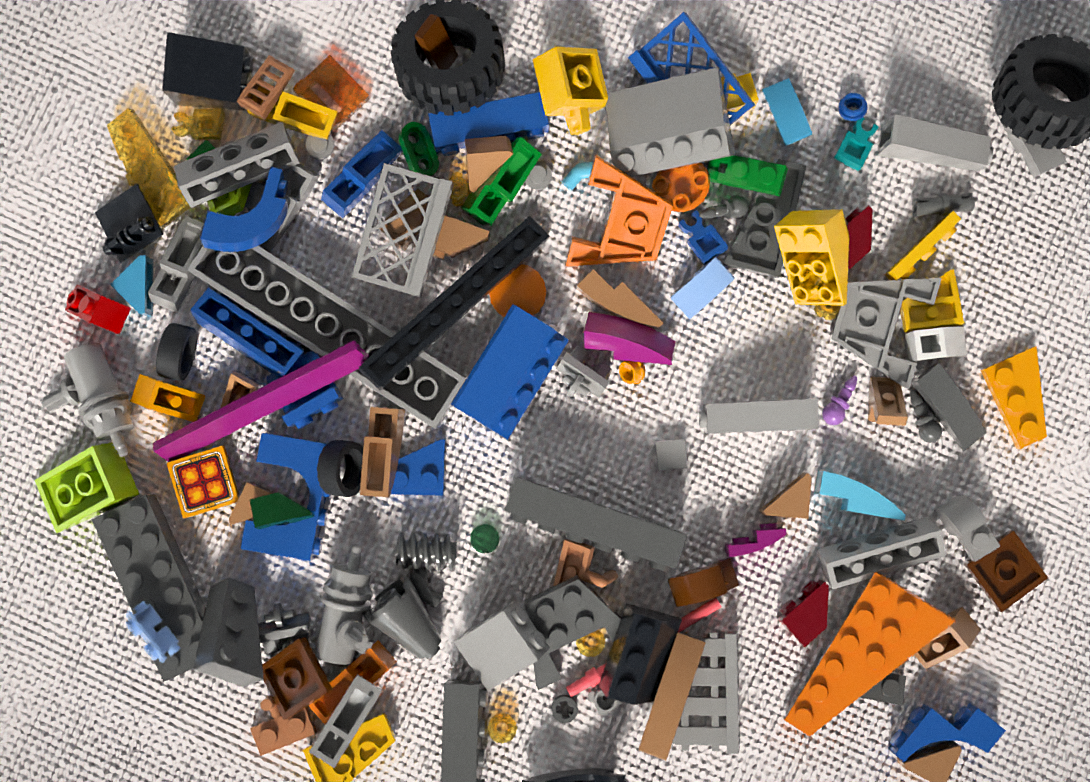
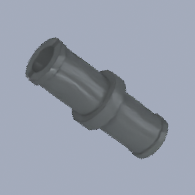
(943, 204)

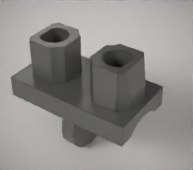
(282, 625)

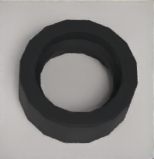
(176, 352)
(329, 468)

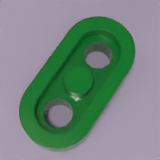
(421, 151)

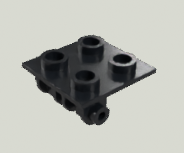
(128, 224)

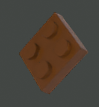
(1007, 572)
(295, 678)

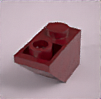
(860, 234)
(808, 614)

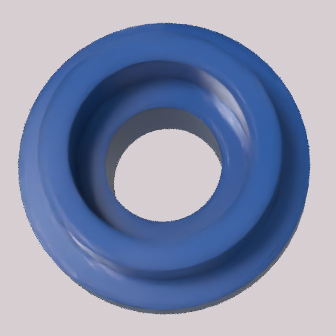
(852, 100)

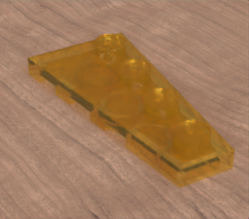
(147, 167)

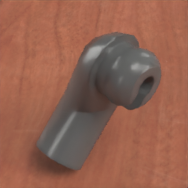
(427, 595)

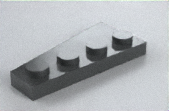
(756, 244)

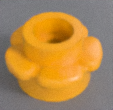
(632, 372)

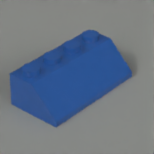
(510, 371)

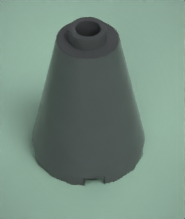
(405, 619)

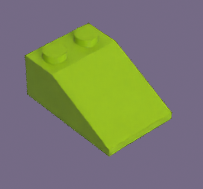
(86, 486)

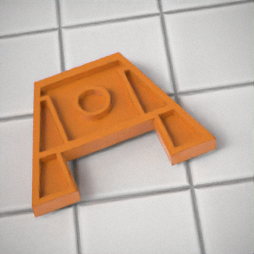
(633, 223)

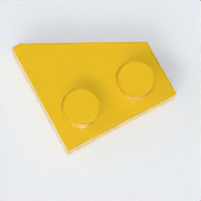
(943, 313)

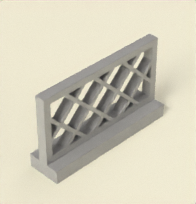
(427, 238)

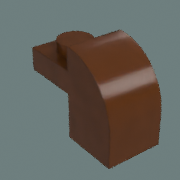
(703, 583)

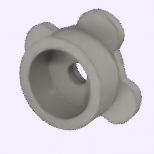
(603, 706)

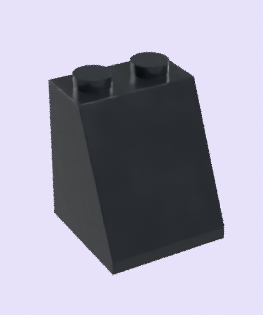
(205, 72)

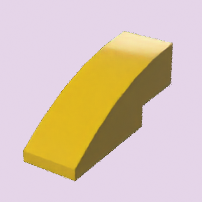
(299, 115)

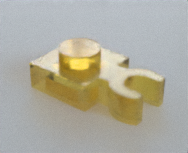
(203, 125)

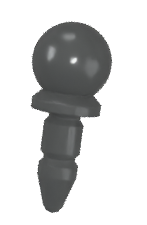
(735, 206)
(929, 430)

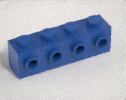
(247, 334)

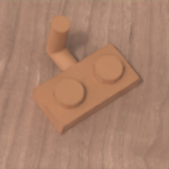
(576, 560)
(279, 732)

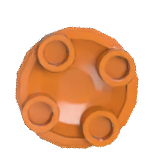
(683, 186)
(522, 288)

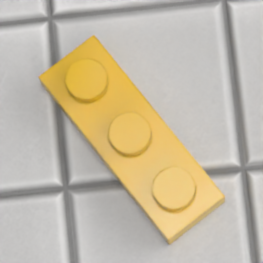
(924, 247)

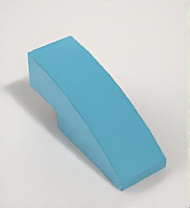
(856, 496)

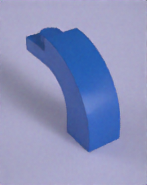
(252, 228)

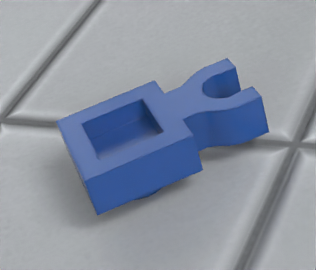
(704, 240)

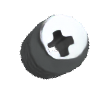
(426, 551)

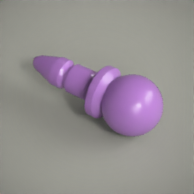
(834, 412)

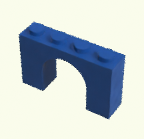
(296, 539)

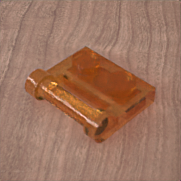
(337, 85)

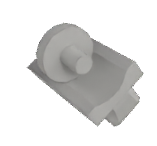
(580, 376)

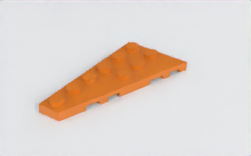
(874, 640)

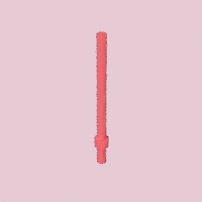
(593, 676)

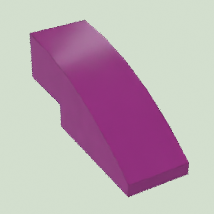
(627, 339)

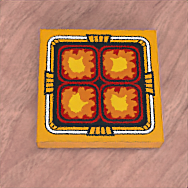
(203, 482)

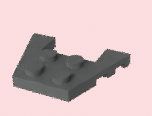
(564, 616)

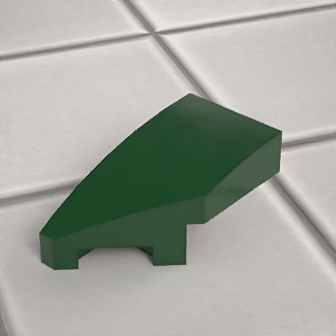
(277, 509)

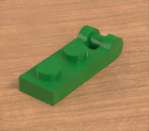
(749, 174)

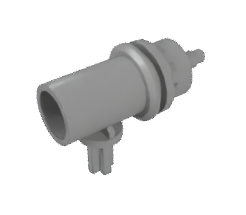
(94, 385)
(345, 601)

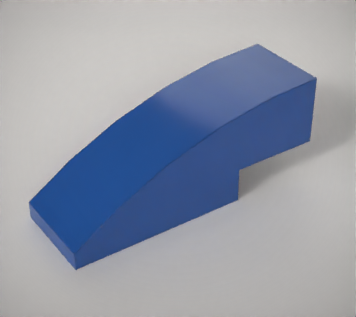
(360, 174)

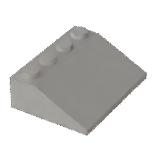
(669, 123)

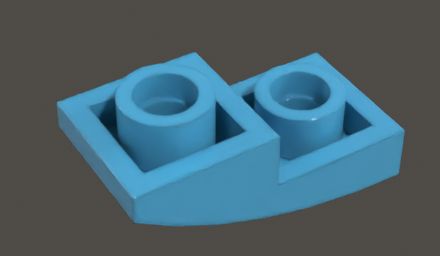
(787, 111)

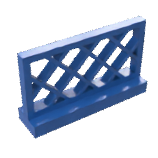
(652, 71)

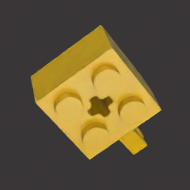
(571, 85)

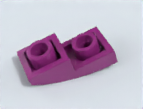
(762, 538)

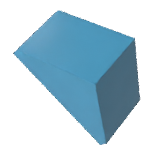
(135, 283)

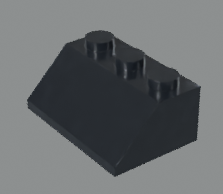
(639, 655)

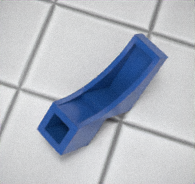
(928, 727)

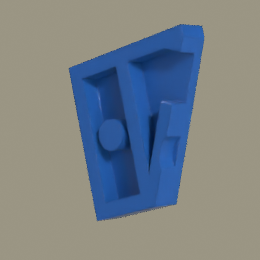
(421, 471)

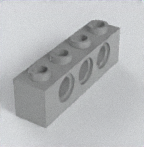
(235, 164)
(881, 552)

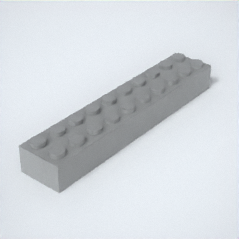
(325, 324)

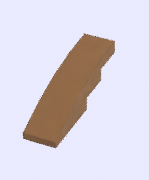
(671, 696)

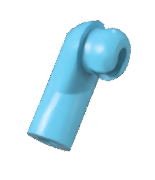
(577, 173)

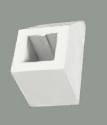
(935, 343)

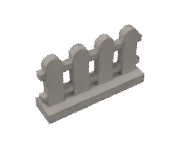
(714, 705)

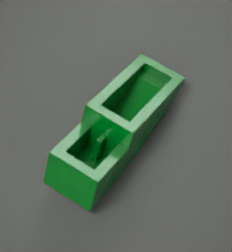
(503, 184)

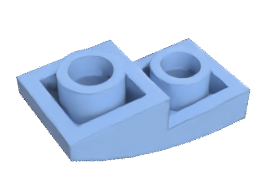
(702, 287)

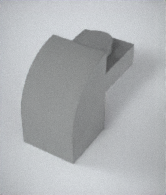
(969, 525)

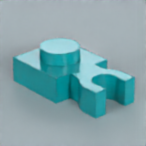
(855, 147)

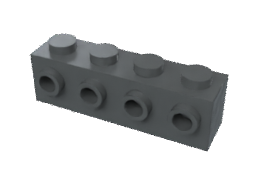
(463, 731)

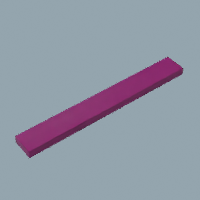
(261, 402)

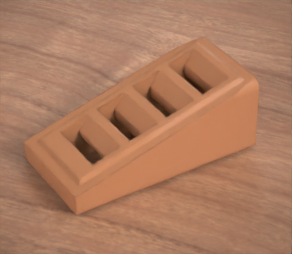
(275, 91)

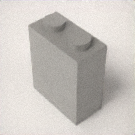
(502, 645)

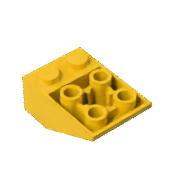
(815, 255)

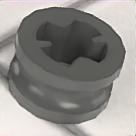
(571, 703)

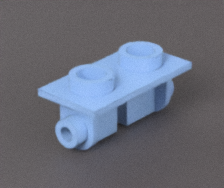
(157, 642)

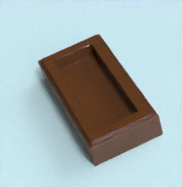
(436, 43)

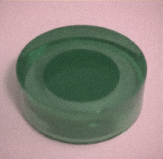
(484, 538)

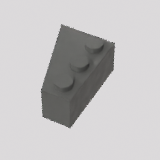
(230, 635)

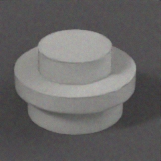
(319, 147)
(539, 177)

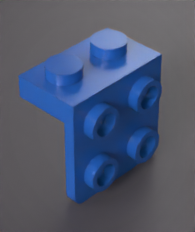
(302, 410)

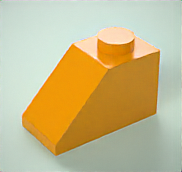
(167, 398)

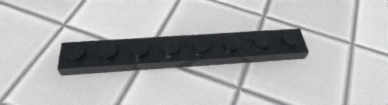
(453, 303)

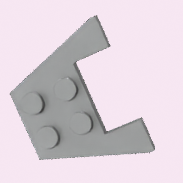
(869, 321)

